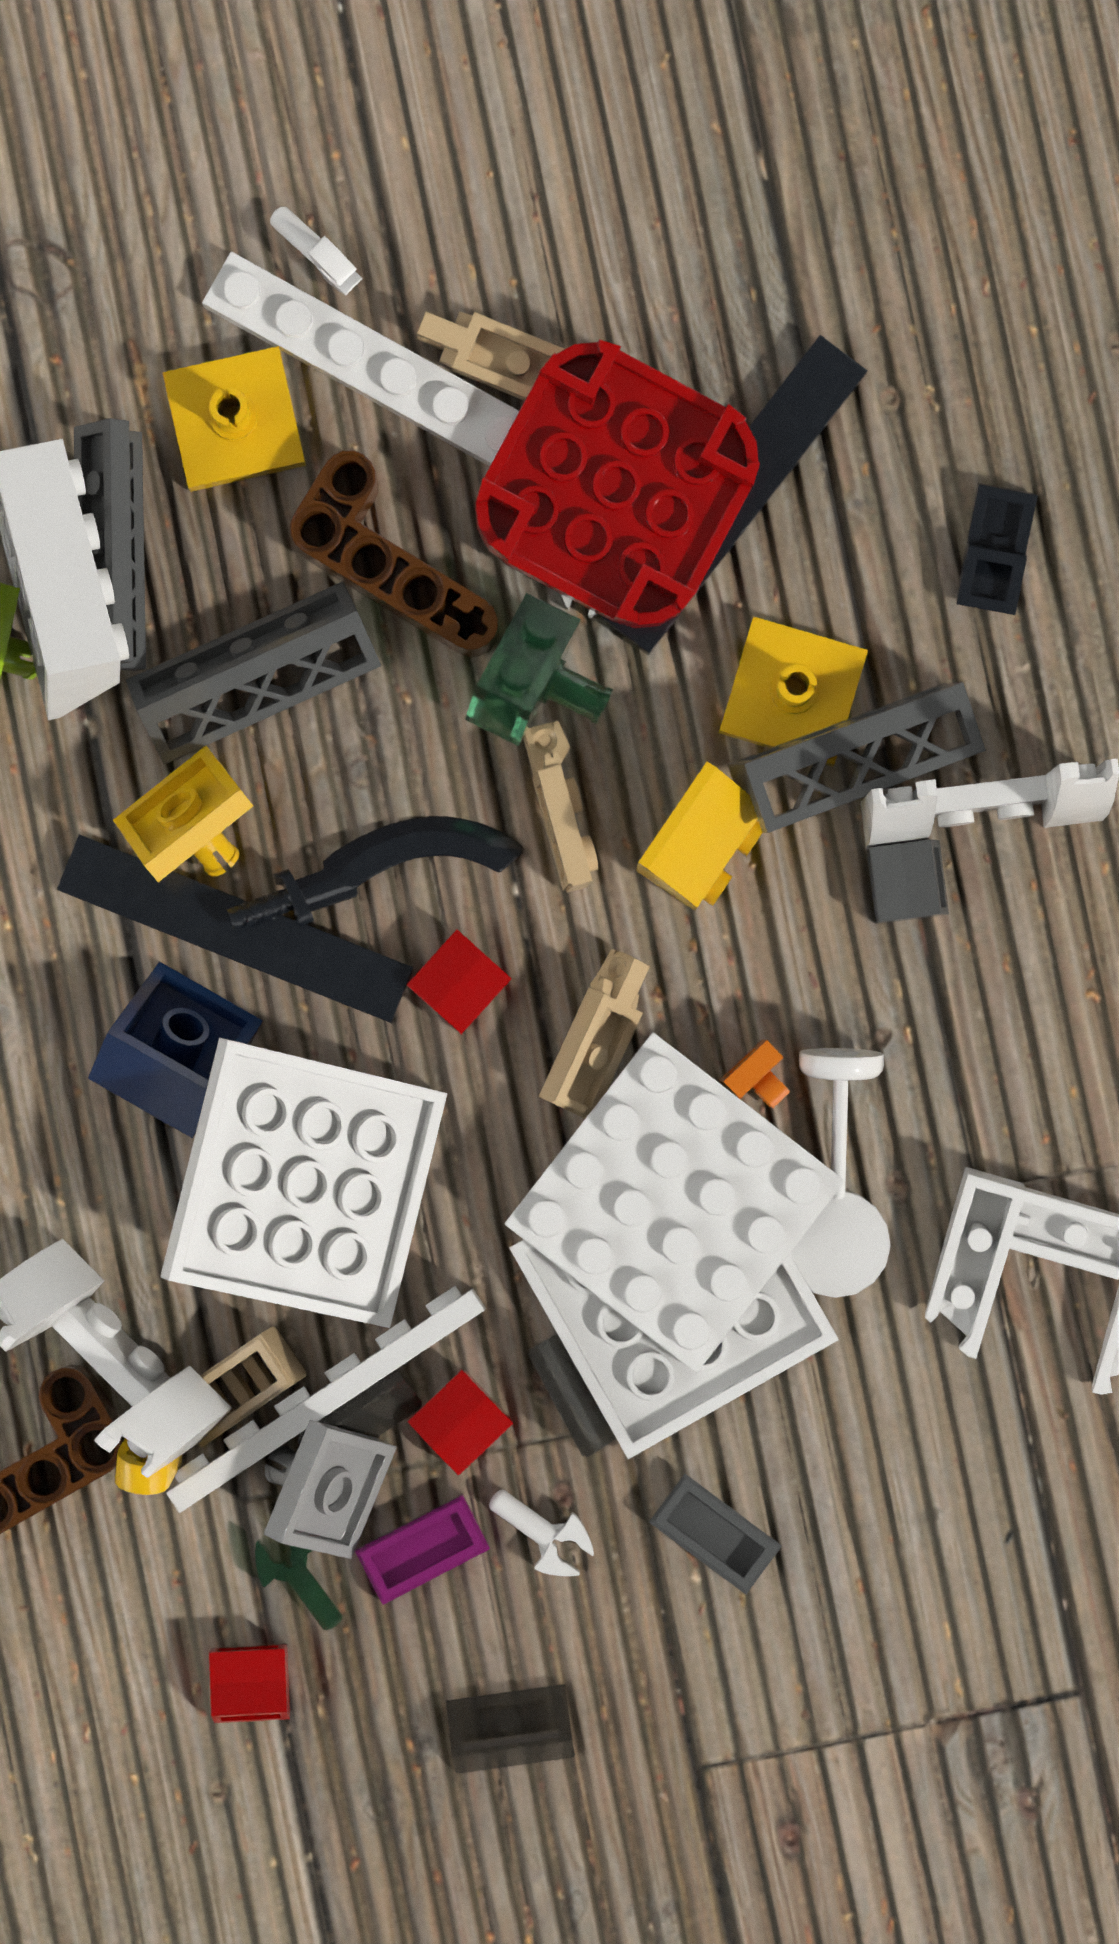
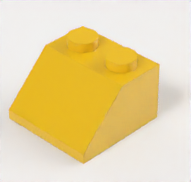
(701, 839)

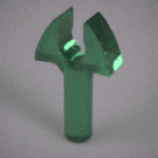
(300, 1580)

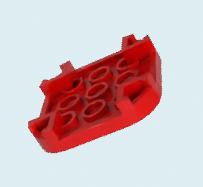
(616, 485)

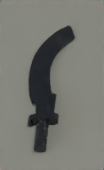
(373, 854)

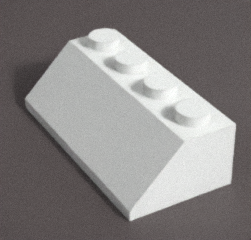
(58, 581)

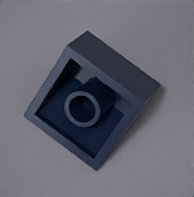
(166, 1046)

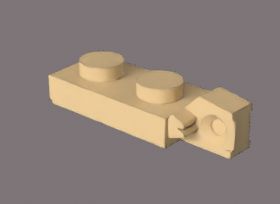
(488, 351)
(559, 803)
(597, 1036)

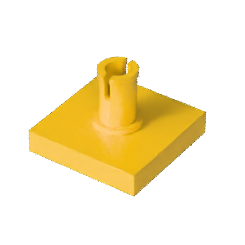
(234, 419)
(790, 685)
(186, 817)

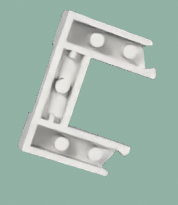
(1066, 797)
(1005, 1215)
(165, 1411)

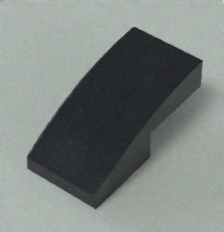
(996, 549)

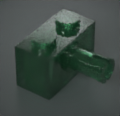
(530, 671)

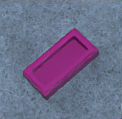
(422, 1549)

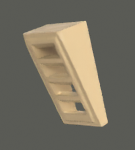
(279, 1360)

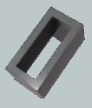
(907, 881)

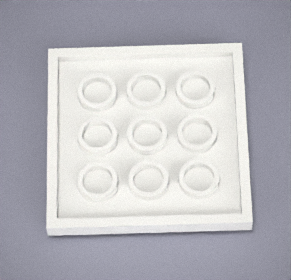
(303, 1184)
(674, 1202)
(646, 1388)

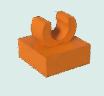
(755, 1073)

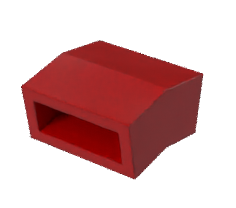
(459, 981)
(460, 1422)
(249, 1683)

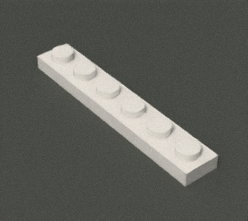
(360, 358)
(346, 1381)

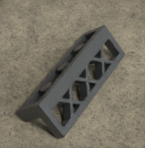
(114, 494)
(249, 655)
(850, 734)

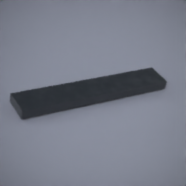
(783, 436)
(200, 918)

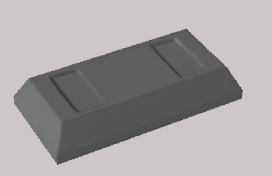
(715, 1533)

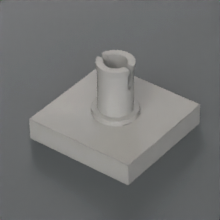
(327, 1488)

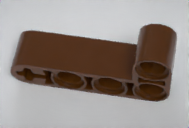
(401, 567)
(66, 1452)

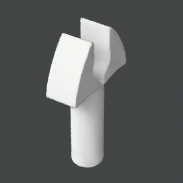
(320, 251)
(543, 1532)

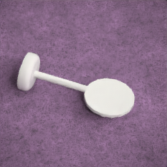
(849, 1238)

